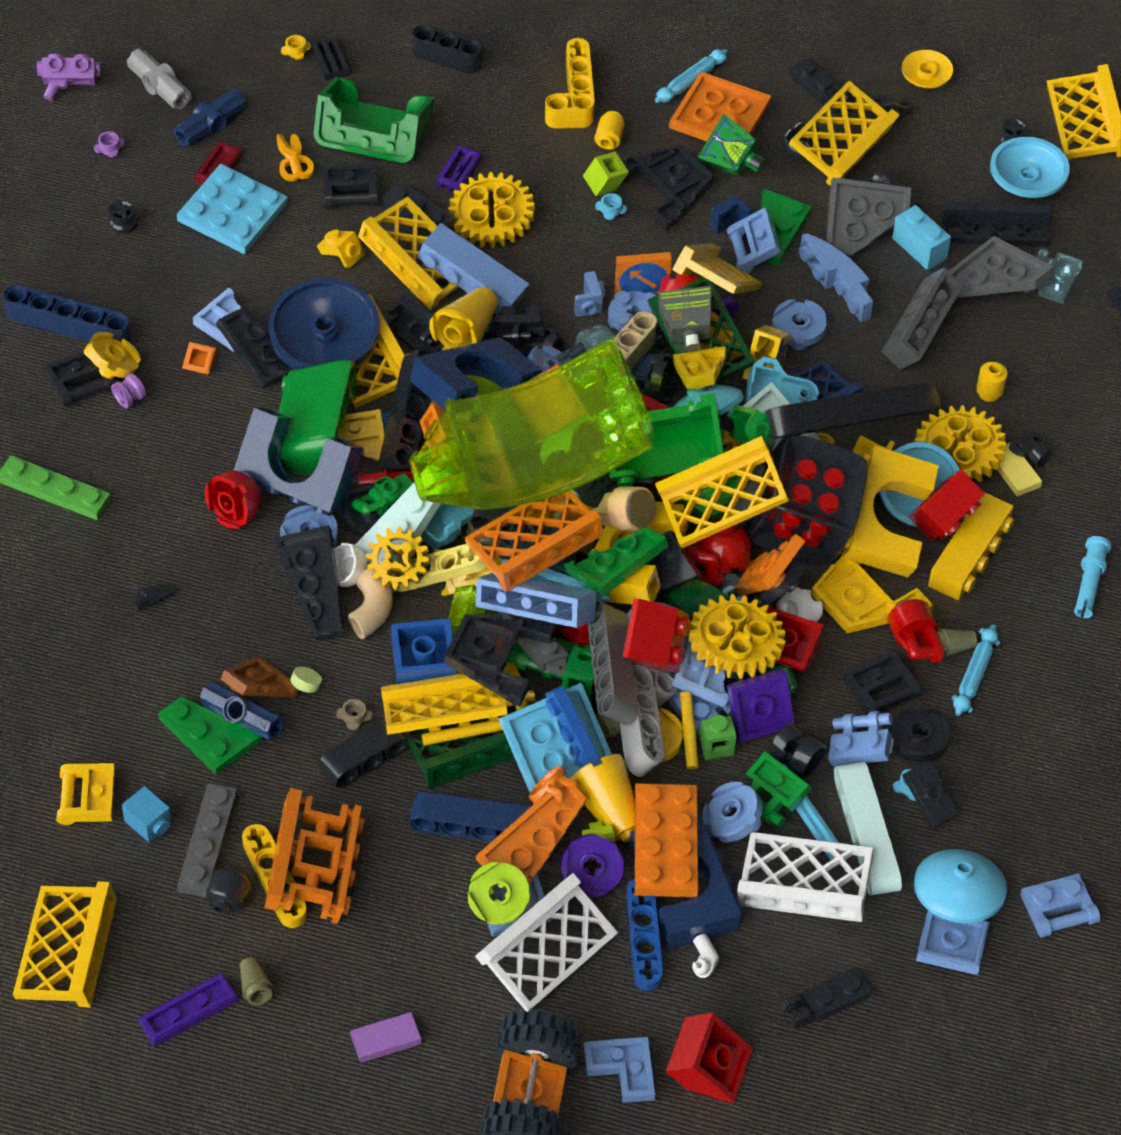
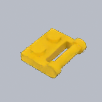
(96, 793)

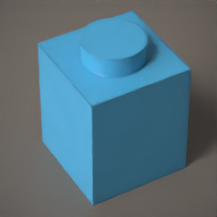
(147, 814)

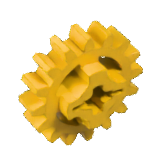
(388, 565)

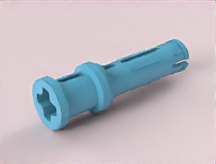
(1093, 566)

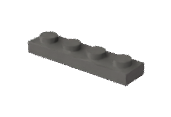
(207, 839)

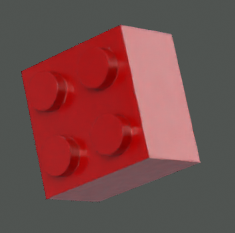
(946, 505)

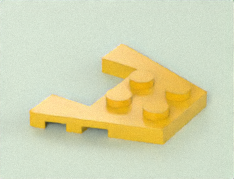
(855, 598)

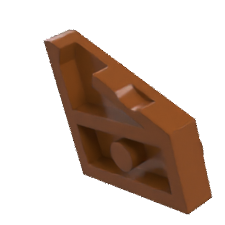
(258, 678)

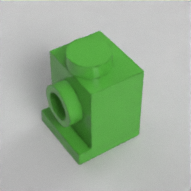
(715, 730)

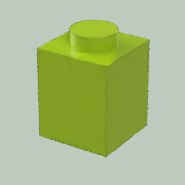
(605, 173)

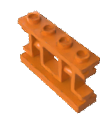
(291, 851)

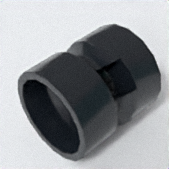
(801, 752)

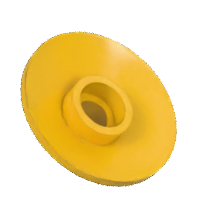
(927, 68)

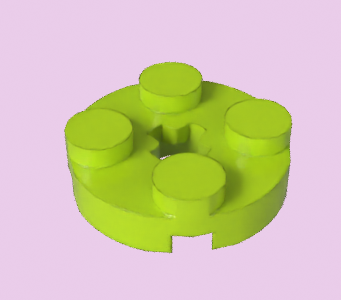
(481, 890)

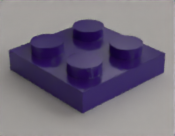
(760, 705)

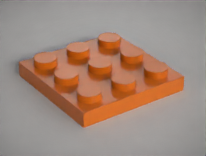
(712, 98)

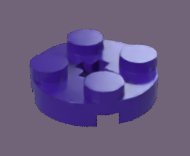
(605, 852)

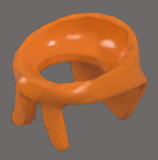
(549, 784)

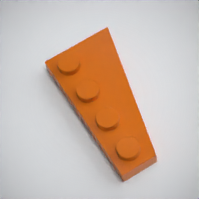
(769, 569)
(535, 833)

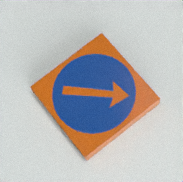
(641, 272)

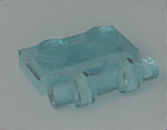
(1065, 273)

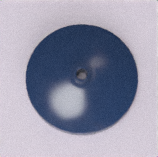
(323, 323)

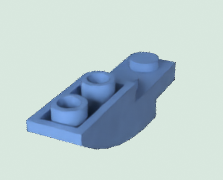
(838, 270)

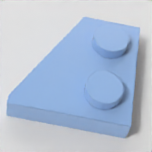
(699, 680)

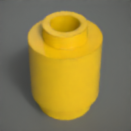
(610, 130)
(991, 381)

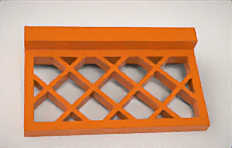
(547, 548)

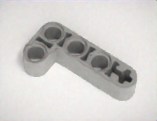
(643, 736)

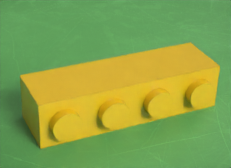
(971, 546)

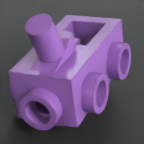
(61, 72)

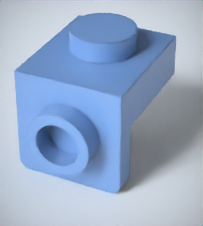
(591, 300)

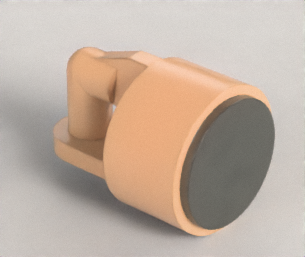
(627, 508)

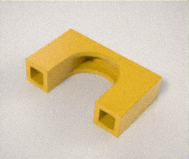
(870, 540)
(645, 581)

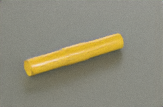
(689, 730)

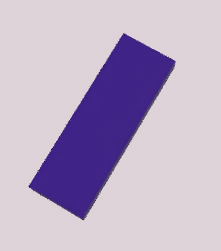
(188, 1009)

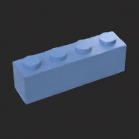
(470, 267)
(538, 601)

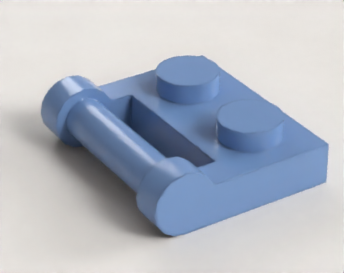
(760, 236)
(1058, 897)

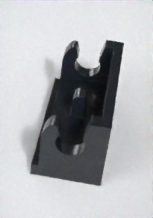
(410, 322)

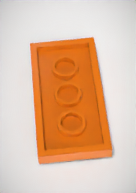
(666, 840)

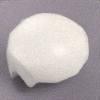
(350, 564)
(801, 604)

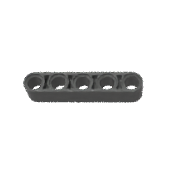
(612, 672)

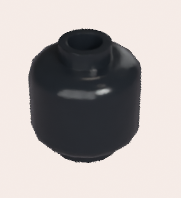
(228, 890)

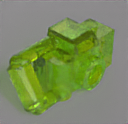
(463, 603)

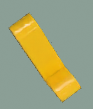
(577, 106)

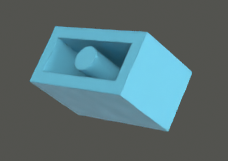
(921, 237)

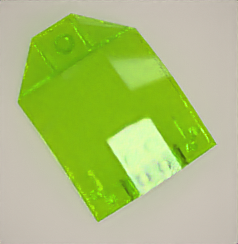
(535, 435)

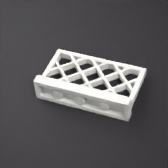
(805, 900)
(531, 920)

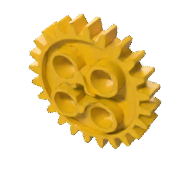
(512, 209)
(976, 450)
(746, 645)

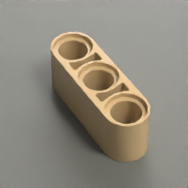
(637, 337)

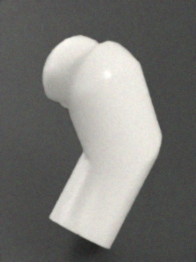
(708, 956)

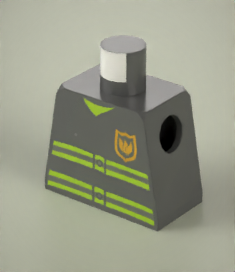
(686, 315)

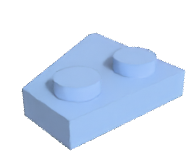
(218, 308)

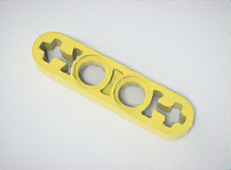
(438, 561)

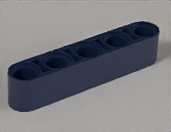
(63, 314)
(462, 816)

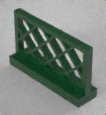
(678, 348)
(462, 761)

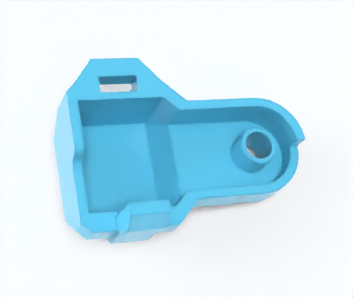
(788, 385)
(445, 525)

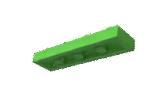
(54, 487)

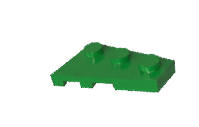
(787, 218)
(611, 567)
(208, 734)

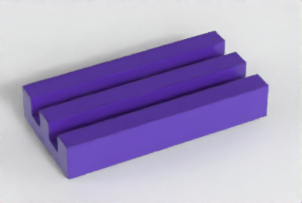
(451, 183)

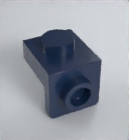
(727, 213)

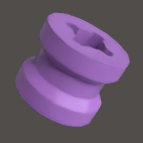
(128, 390)

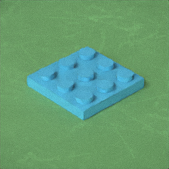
(232, 208)
(538, 741)

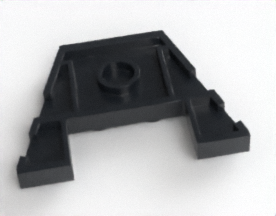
(676, 176)
(485, 645)

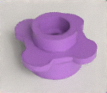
(109, 144)

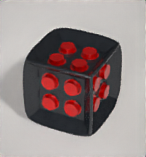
(823, 494)

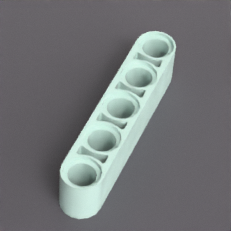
(867, 826)

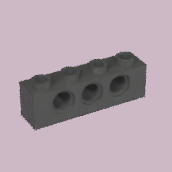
(922, 318)

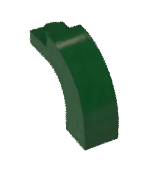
(691, 595)

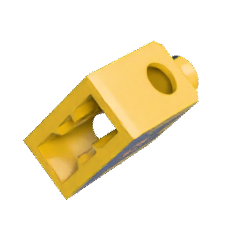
(768, 343)

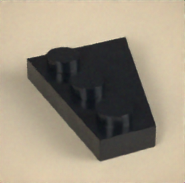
(431, 209)
(253, 347)
(674, 564)
(789, 583)

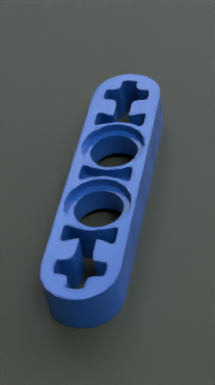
(644, 934)

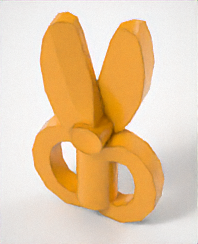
(293, 159)

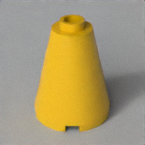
(464, 319)
(609, 794)

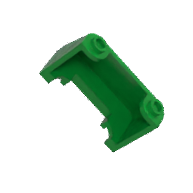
(369, 128)
(317, 405)
(748, 425)
(680, 441)

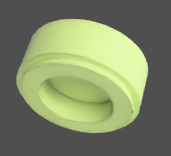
(305, 679)

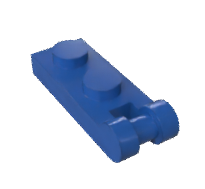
(571, 727)

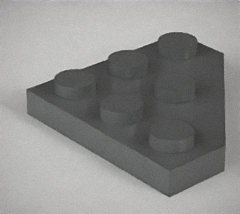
(862, 212)
(1000, 269)

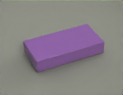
(385, 1037)

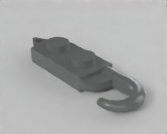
(546, 656)

